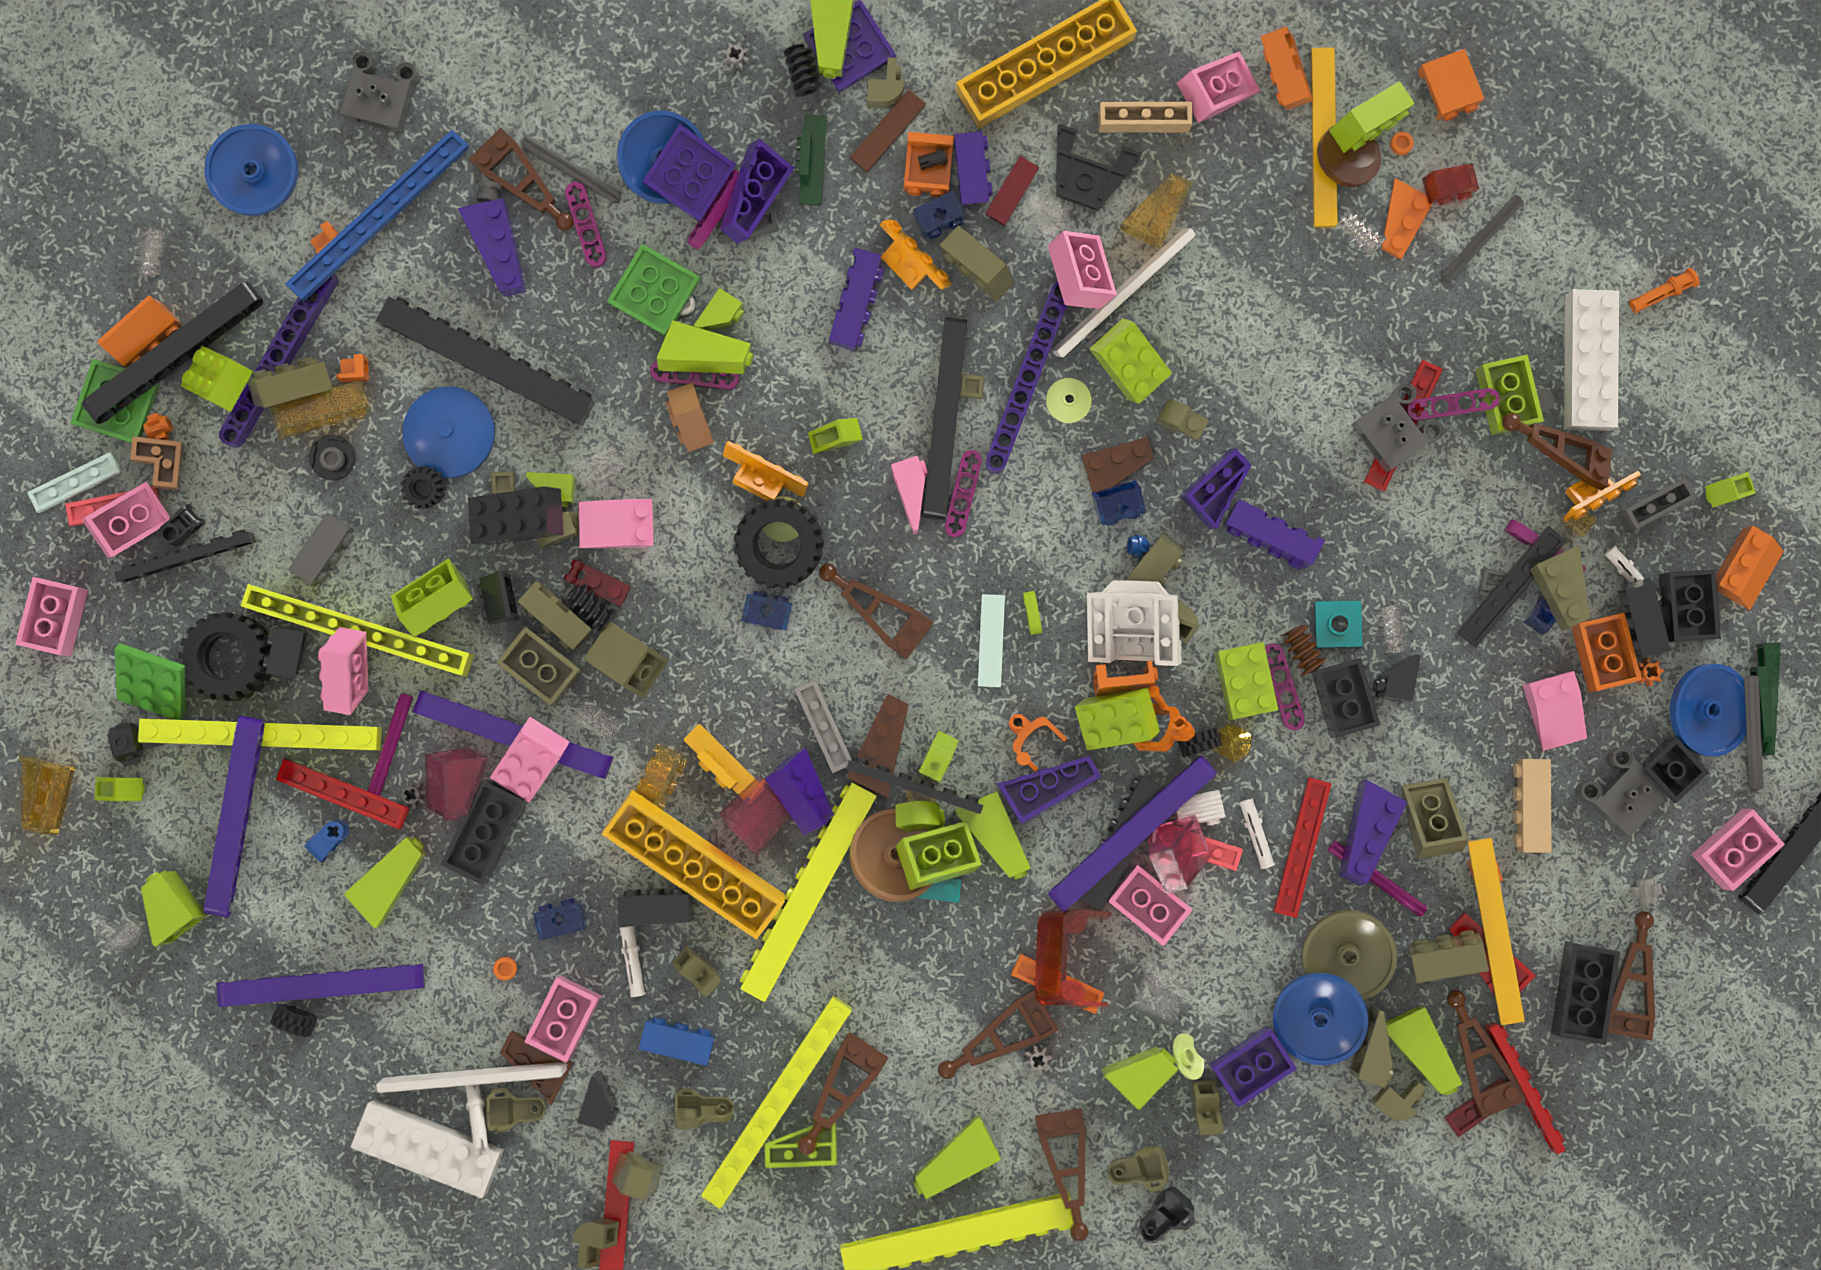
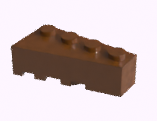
(882, 743)

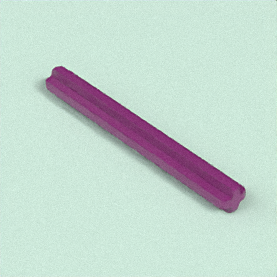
(390, 743)
(1386, 885)

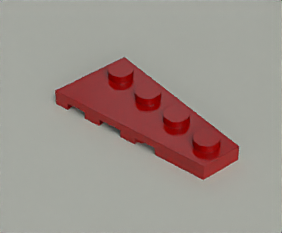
(1466, 923)

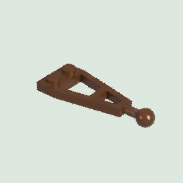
(493, 152)
(1597, 456)
(908, 635)
(1034, 1014)
(1630, 1023)
(863, 1057)
(1496, 1097)
(1059, 1125)

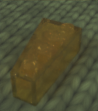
(319, 410)
(661, 775)

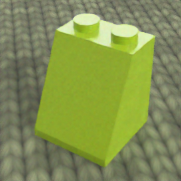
(169, 907)
(1141, 1074)

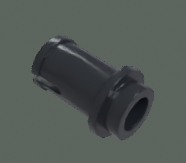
(933, 159)

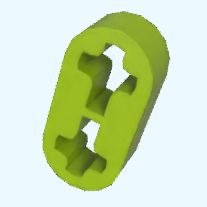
(1032, 612)

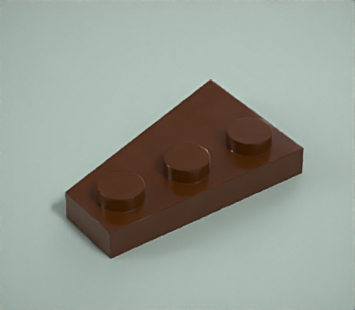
(1114, 464)
(521, 1053)

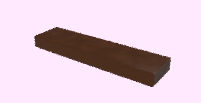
(887, 131)

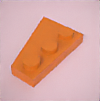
(1404, 217)

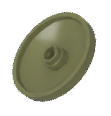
(1351, 948)

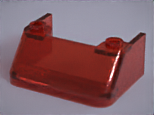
(1051, 958)

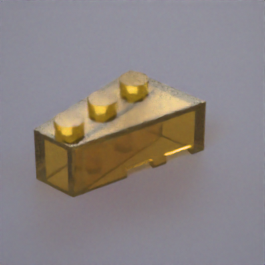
(1157, 213)
(44, 793)

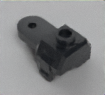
(124, 743)
(1169, 1213)

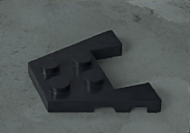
(1084, 179)

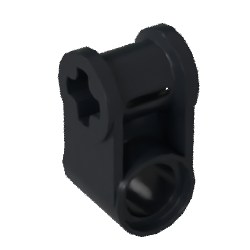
(182, 526)

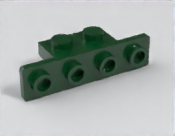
(811, 161)

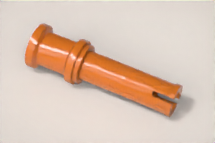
(1673, 286)

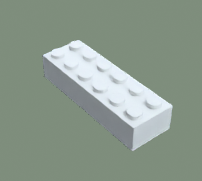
(1591, 360)
(426, 1148)

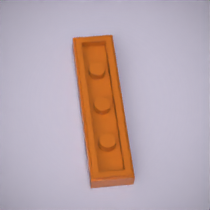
(1025, 970)

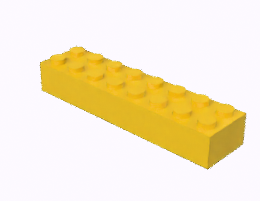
(1045, 61)
(694, 864)

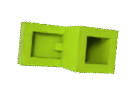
(919, 816)

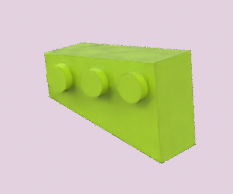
(785, 1152)

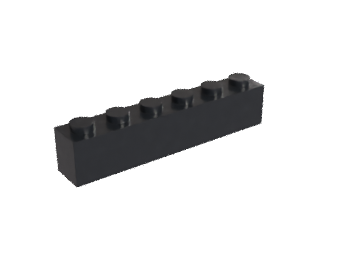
(1142, 792)

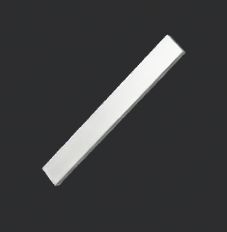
(1124, 292)
(472, 1077)

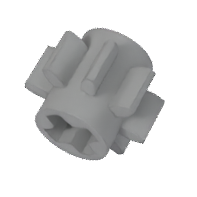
(735, 49)
(1646, 890)
(1036, 1053)

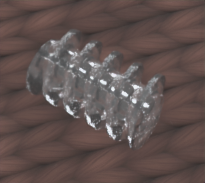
(1360, 233)
(149, 252)
(1393, 629)

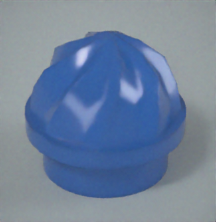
(1137, 545)

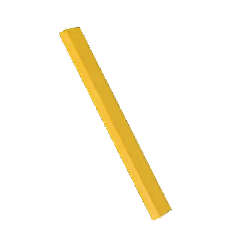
(1322, 119)
(1495, 931)

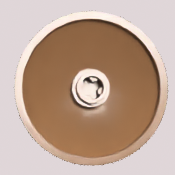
(877, 860)

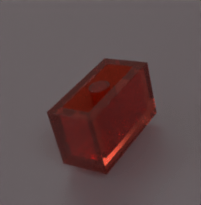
(1450, 184)

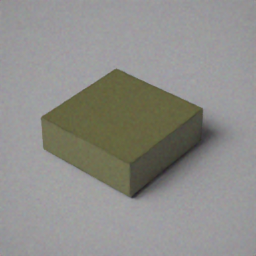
(972, 386)
(502, 482)

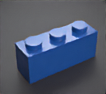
(677, 1041)

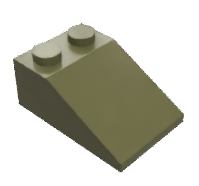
(1433, 818)
(1373, 1058)

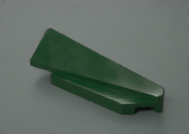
(1768, 674)

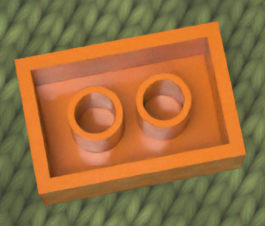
(1606, 652)

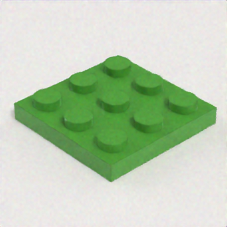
(654, 289)
(127, 422)
(150, 682)

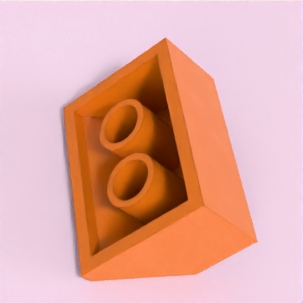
(139, 331)
(1748, 566)

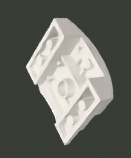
(1133, 623)

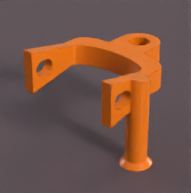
(1178, 728)
(1024, 731)

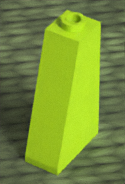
(831, 34)
(703, 351)
(938, 756)
(997, 835)
(383, 884)
(1421, 1044)
(959, 1159)

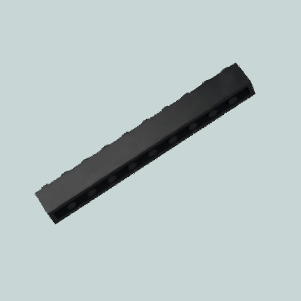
(486, 361)

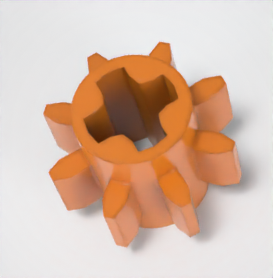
(158, 426)
(1655, 672)

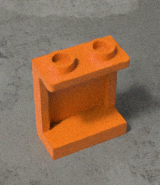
(1452, 85)
(933, 179)
(1106, 685)

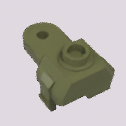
(708, 1109)
(506, 1111)
(1144, 1167)

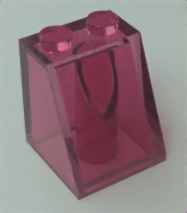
(453, 780)
(755, 814)
(1178, 853)

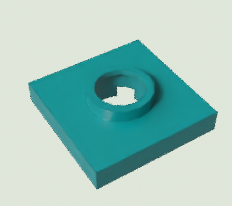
(1324, 633)

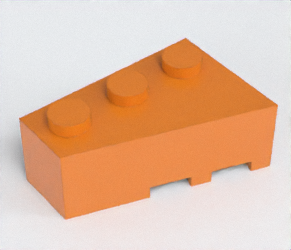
(1286, 68)

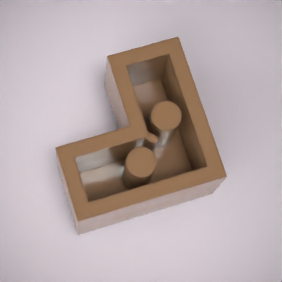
(688, 415)
(165, 457)

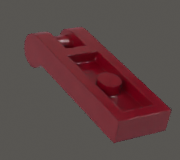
(600, 583)

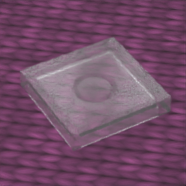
(1161, 992)

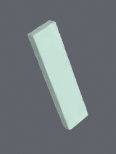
(74, 482)
(991, 640)

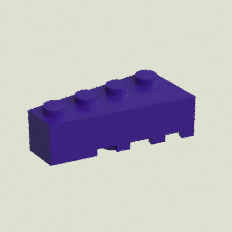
(756, 187)

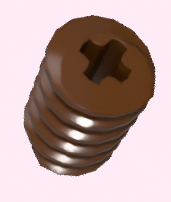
(1303, 649)

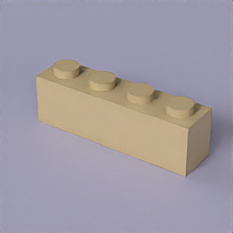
(1144, 117)
(1533, 805)

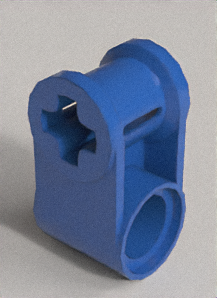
(325, 841)

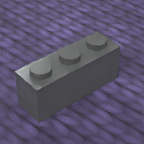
(1656, 504)
(322, 550)

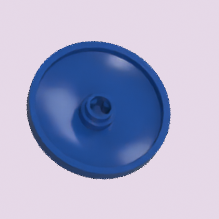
(641, 146)
(251, 169)
(449, 431)
(1709, 710)
(1320, 1019)

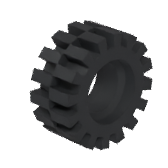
(411, 493)
(1200, 742)
(293, 1020)

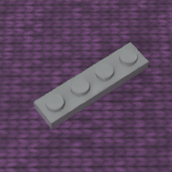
(823, 725)

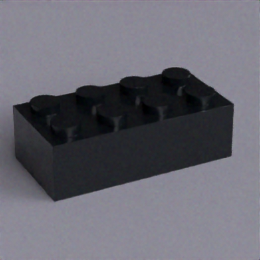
(515, 516)
(484, 832)
(1585, 993)

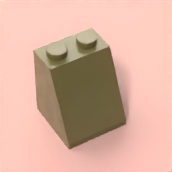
(625, 659)

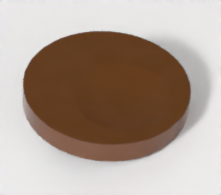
(1348, 168)

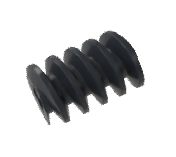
(801, 70)
(589, 606)

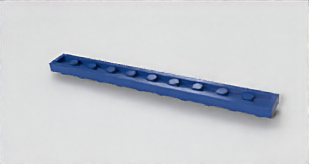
(377, 215)

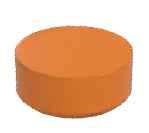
(1401, 143)
(505, 968)

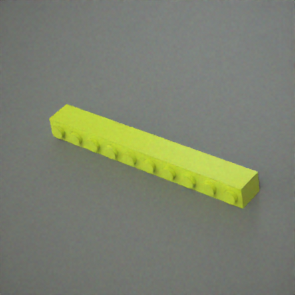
(376, 635)
(274, 734)
(808, 892)
(776, 1102)
(958, 1234)

